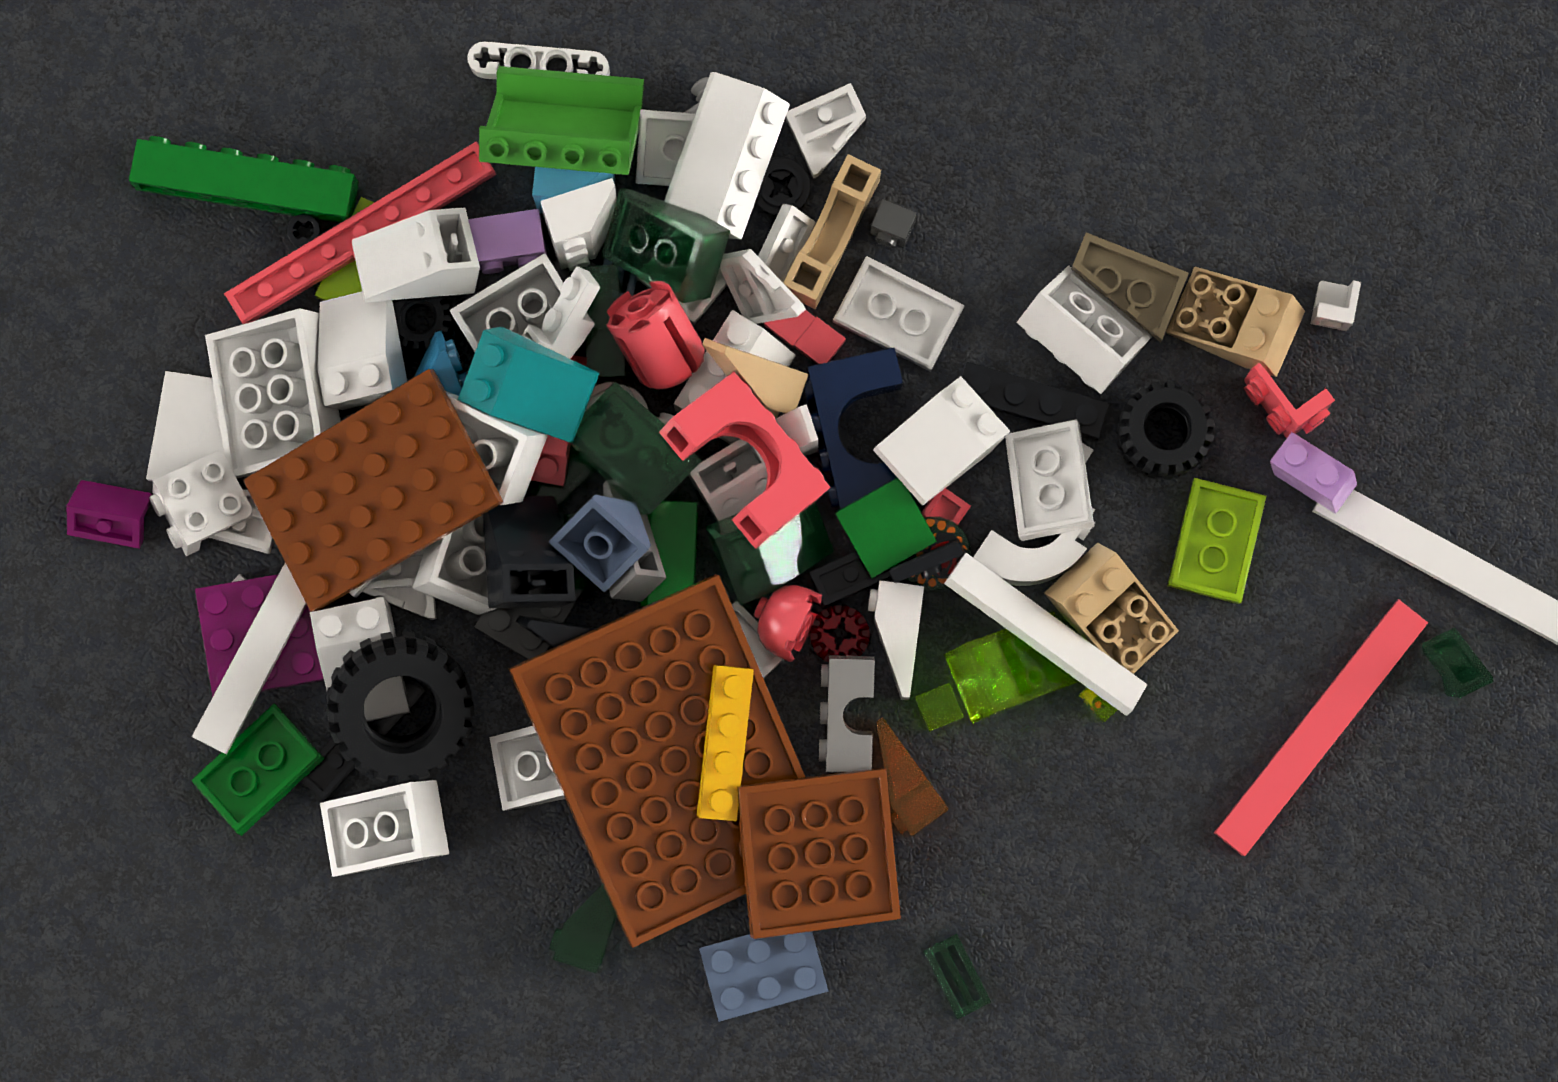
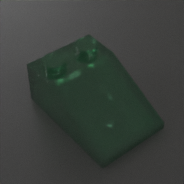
(666, 244)
(628, 450)
(778, 560)

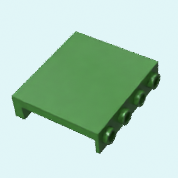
(563, 120)

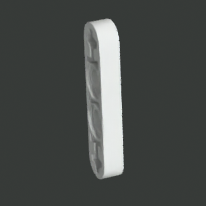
(538, 55)

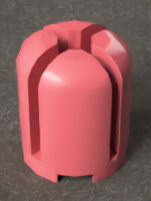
(656, 336)

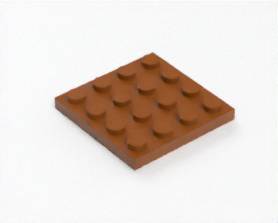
(818, 853)

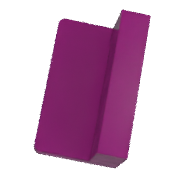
(107, 513)

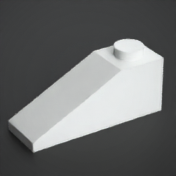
(897, 623)

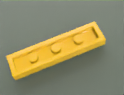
(725, 742)

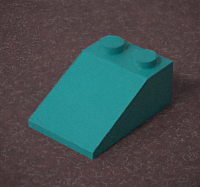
(528, 384)

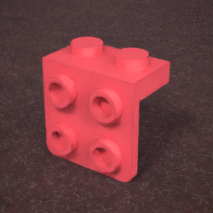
(1282, 415)

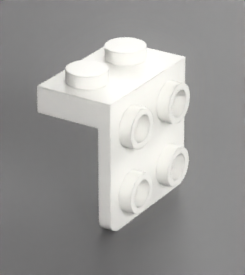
(200, 501)

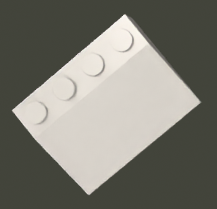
(268, 388)

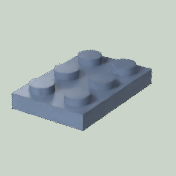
(762, 972)

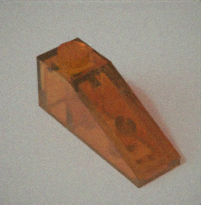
(910, 792)

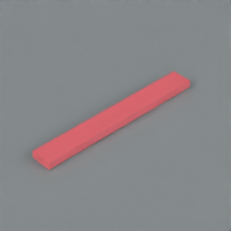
(334, 248)
(1320, 728)

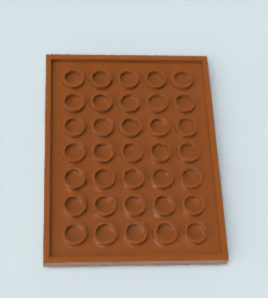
(627, 744)

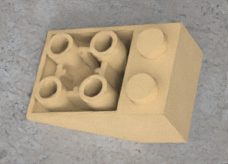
(1236, 320)
(1111, 608)

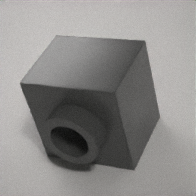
(892, 224)

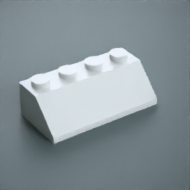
(727, 151)

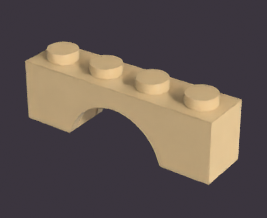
(833, 230)

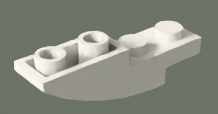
(568, 322)

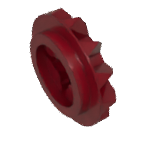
(829, 619)

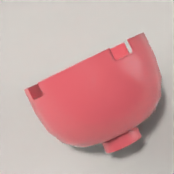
(786, 619)

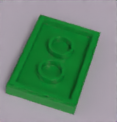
(258, 769)

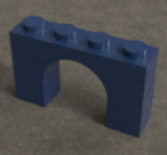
(834, 389)

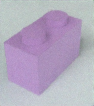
(508, 239)
(1313, 472)

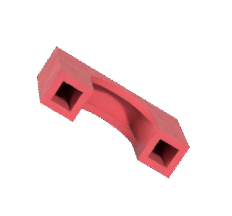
(736, 412)

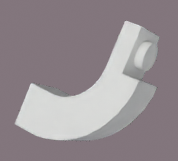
(1031, 565)

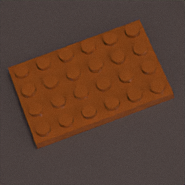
(373, 490)

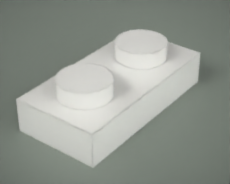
(785, 240)

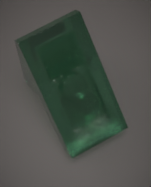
(1456, 664)

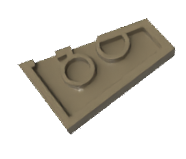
(1132, 282)

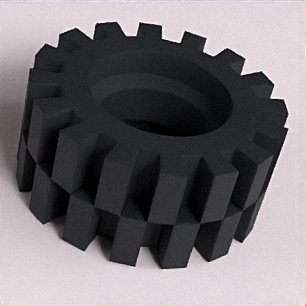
(443, 321)

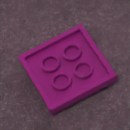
(226, 617)

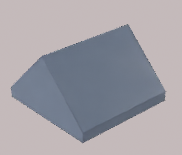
(603, 539)

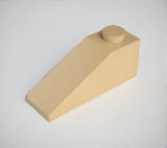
(771, 383)

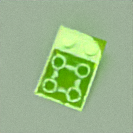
(1002, 674)

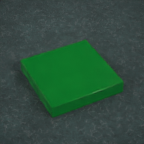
(885, 527)

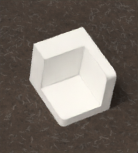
(1335, 305)

